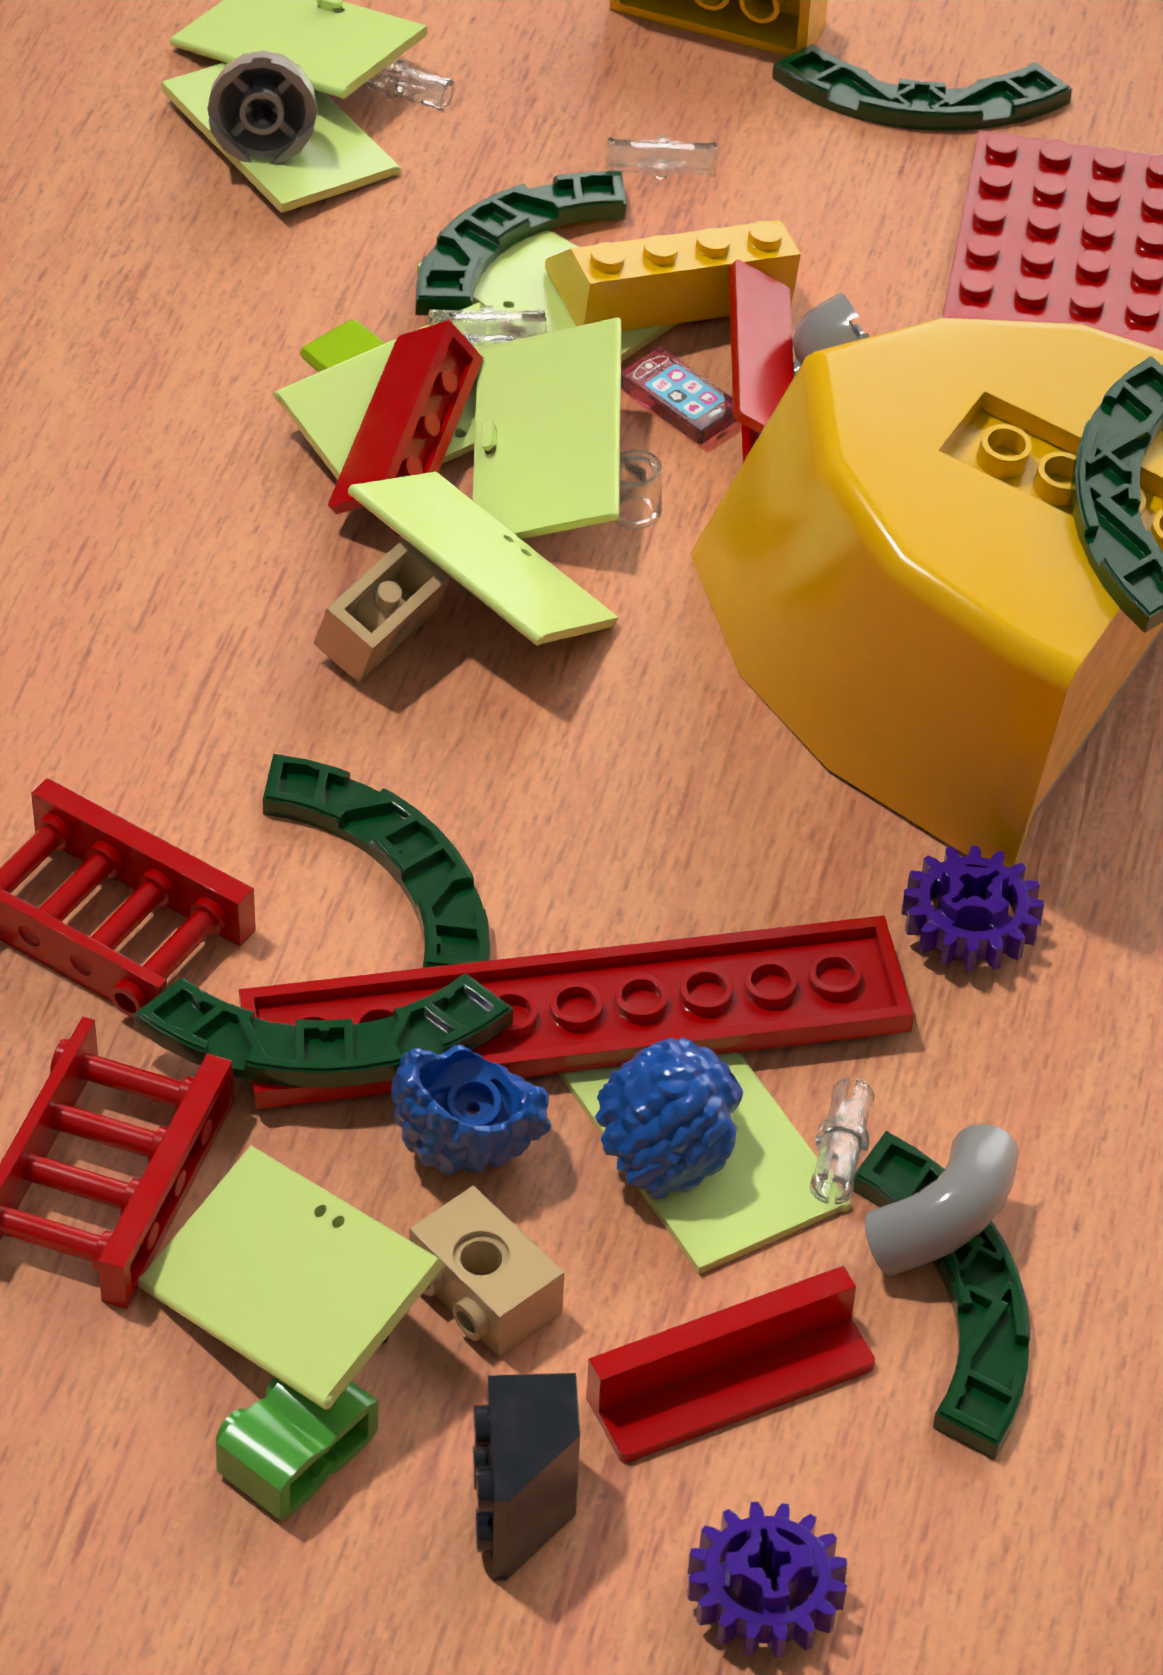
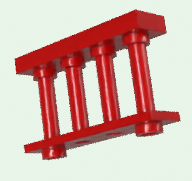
(140, 860)
(144, 1203)

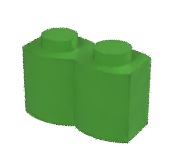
(290, 1446)

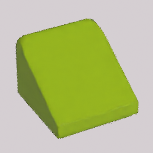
(339, 345)

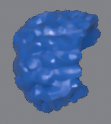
(434, 1104)
(670, 1116)

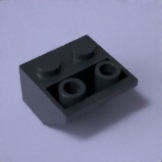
(524, 1465)

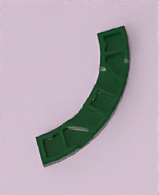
(504, 219)
(400, 841)
(320, 1050)

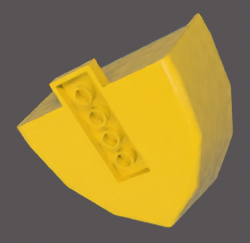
(917, 572)

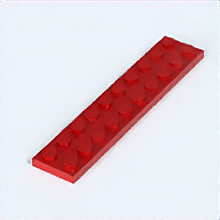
(616, 1000)

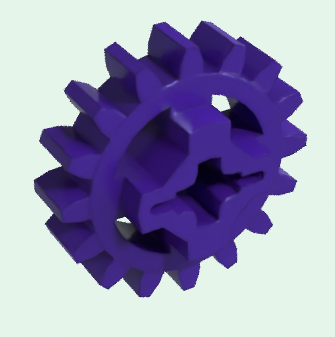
(972, 908)
(742, 1593)

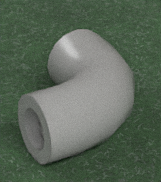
(951, 1207)

